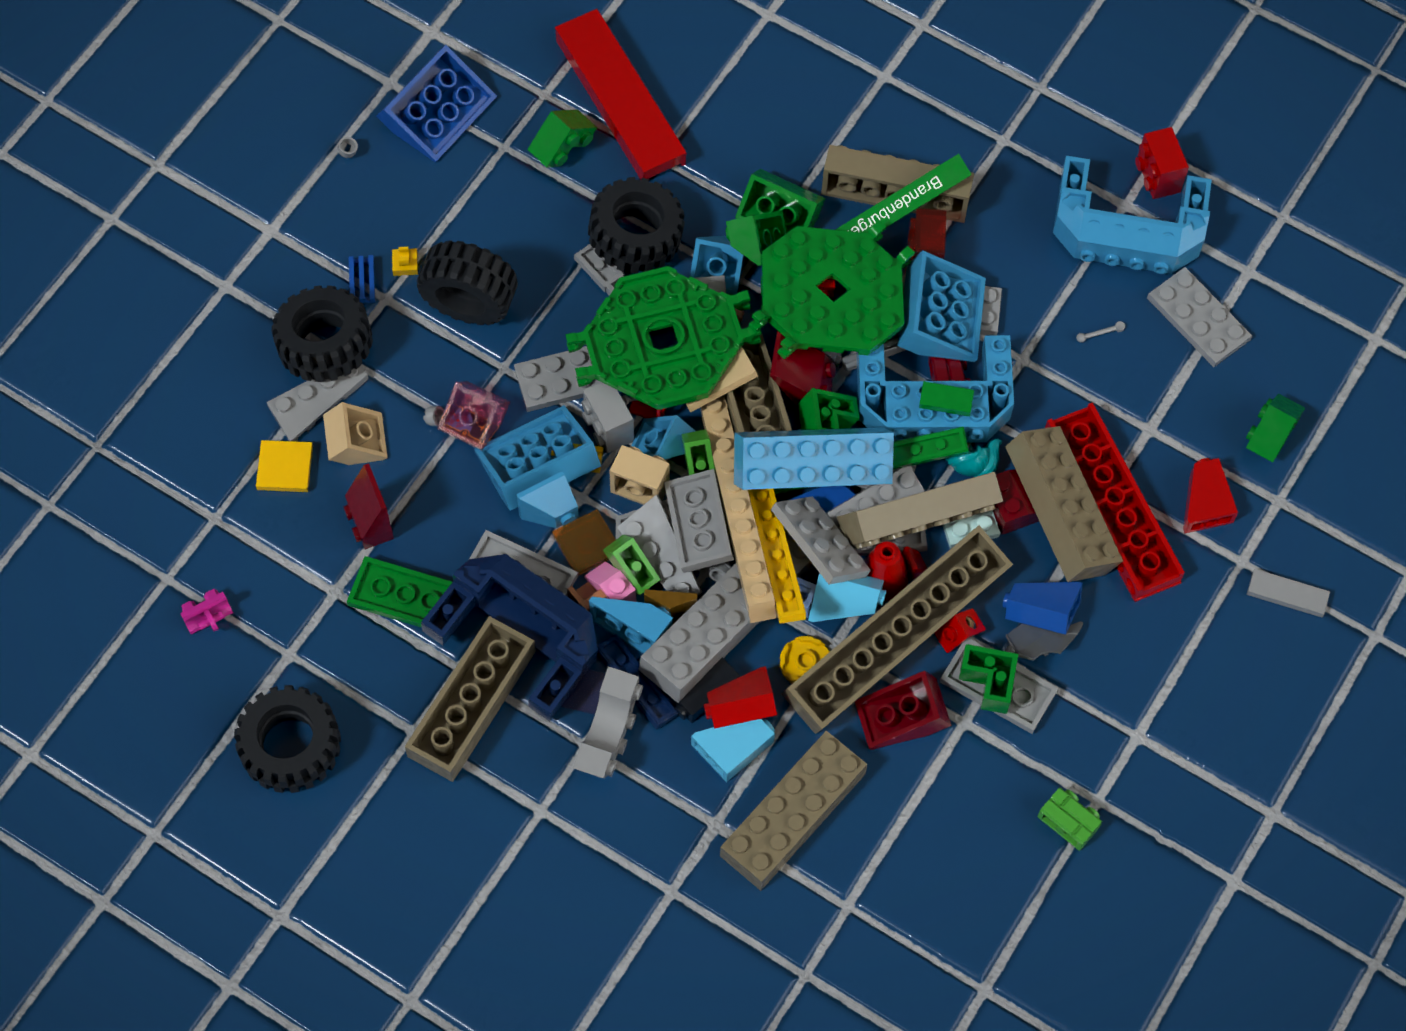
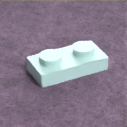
(958, 529)

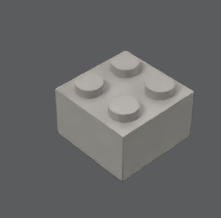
(608, 417)

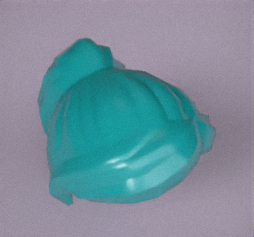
(978, 460)

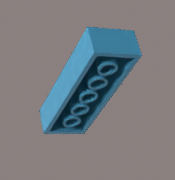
(813, 458)

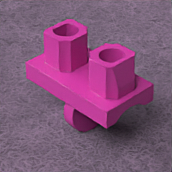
(207, 612)

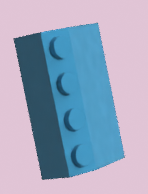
(941, 309)
(525, 457)

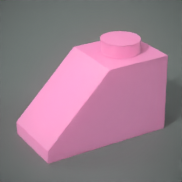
(611, 582)

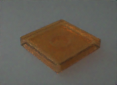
(584, 541)

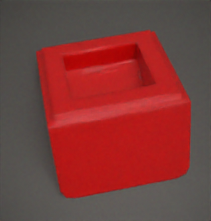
(914, 562)

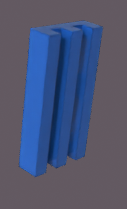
(361, 261)

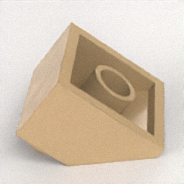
(354, 435)

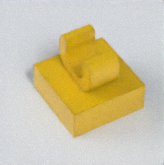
(404, 261)

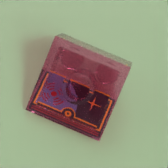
(473, 414)

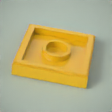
(284, 466)

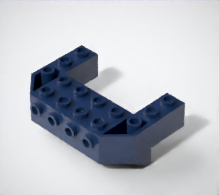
(530, 606)

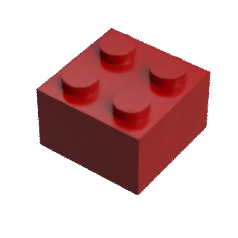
(1162, 163)

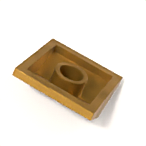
(675, 602)

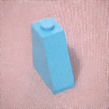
(846, 598)
(733, 746)

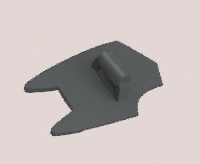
(1033, 642)

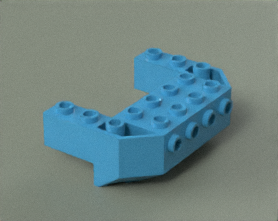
(1129, 238)
(897, 402)

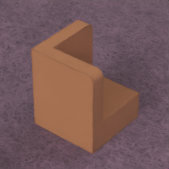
(583, 594)

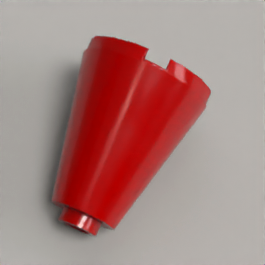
(888, 565)

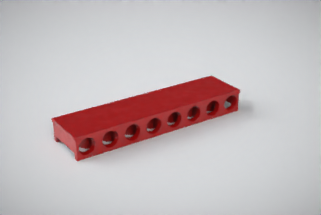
(620, 95)
(1147, 556)

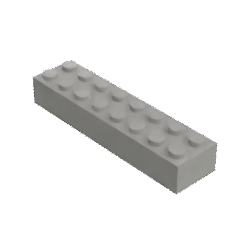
(706, 632)

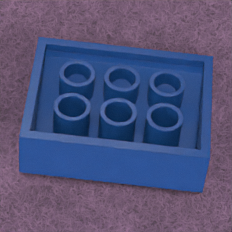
(437, 104)

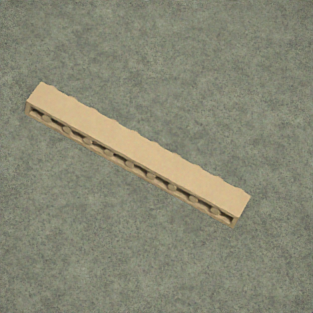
(738, 515)

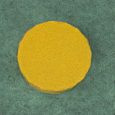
(794, 663)

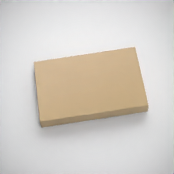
(737, 374)

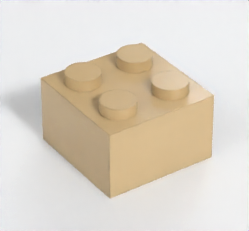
(638, 475)

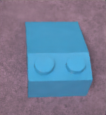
(632, 621)

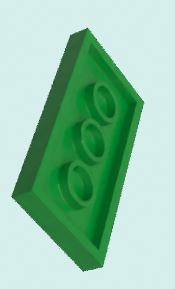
(395, 591)

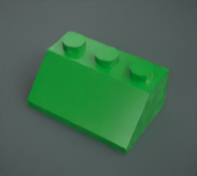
(771, 193)
(755, 233)

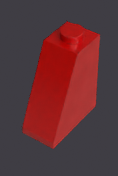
(1208, 497)
(741, 700)

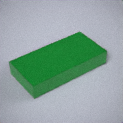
(946, 398)

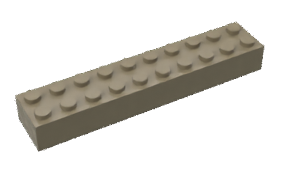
(896, 629)

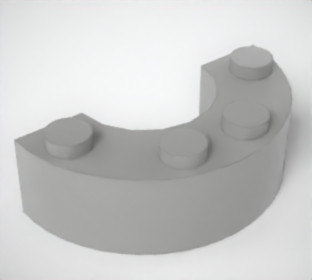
(609, 724)

